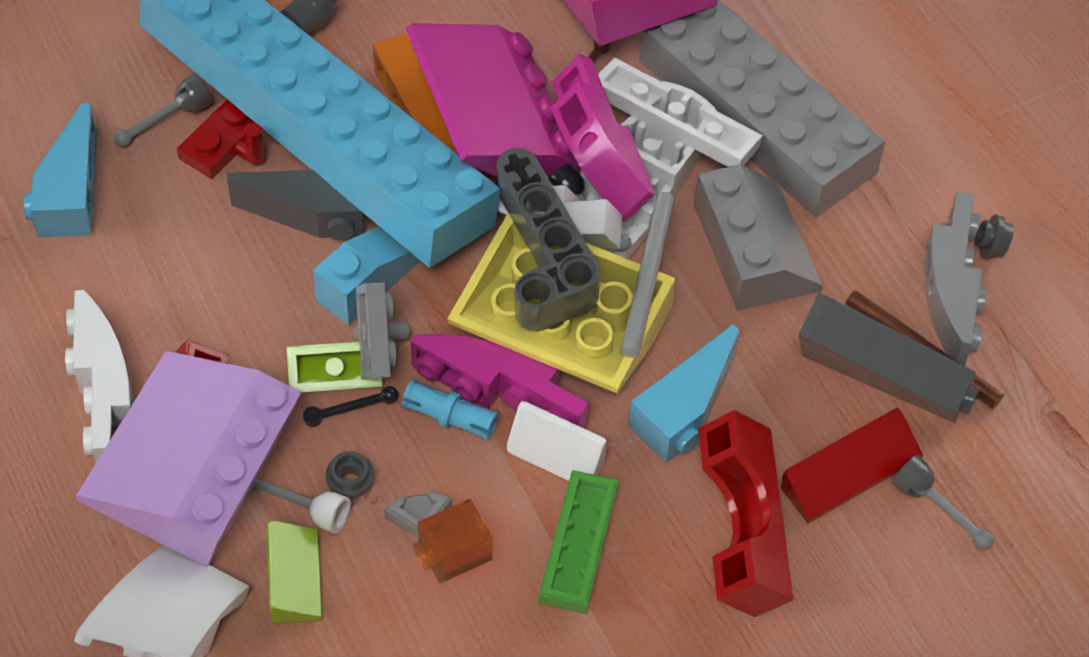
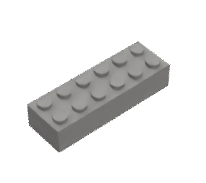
(808, 136)

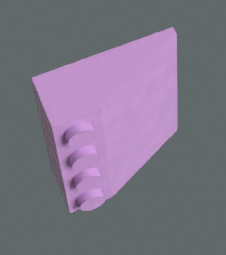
(189, 452)

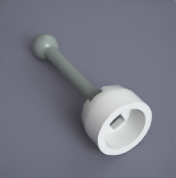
(327, 510)

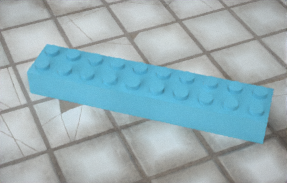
(330, 121)

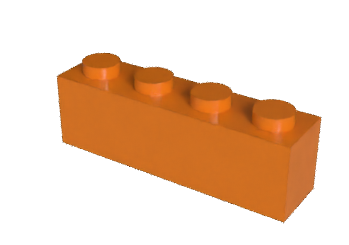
(407, 86)

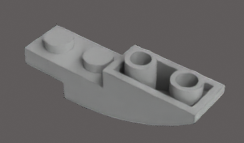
(952, 283)

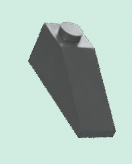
(298, 201)

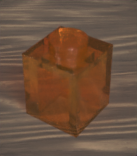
(453, 541)

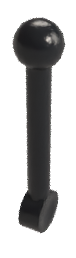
(313, 415)

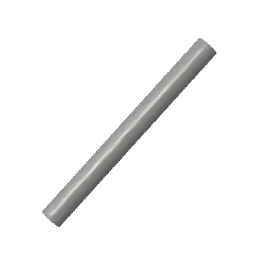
(647, 275)

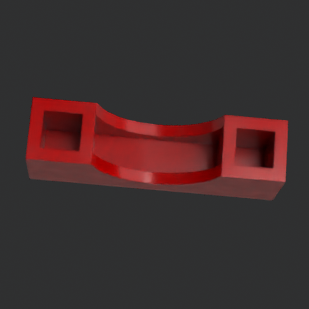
(741, 462)

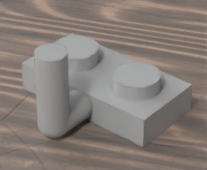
(374, 333)

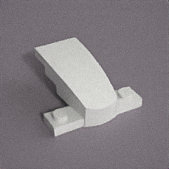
(670, 133)

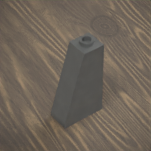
(886, 359)

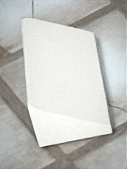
(555, 443)

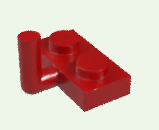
(220, 139)

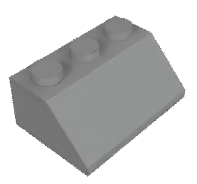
(753, 237)

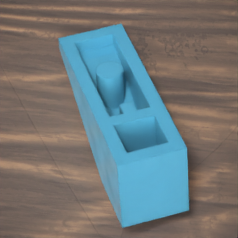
(65, 181)
(361, 260)
(682, 400)

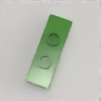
(578, 542)

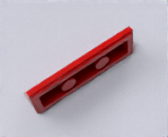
(850, 465)

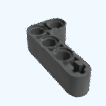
(541, 232)

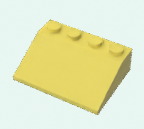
(580, 346)

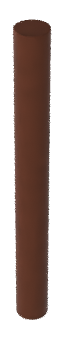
(863, 305)

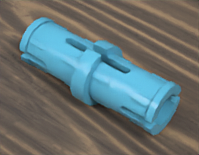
(450, 409)

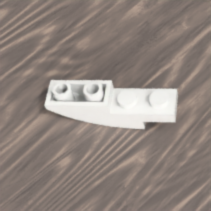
(99, 372)

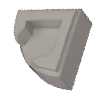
(410, 510)

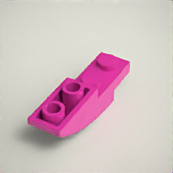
(597, 141)
(490, 371)

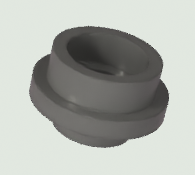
(994, 237)
(350, 463)

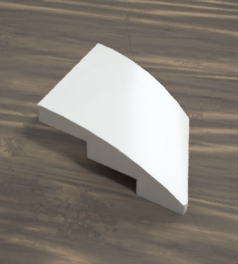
(164, 608)

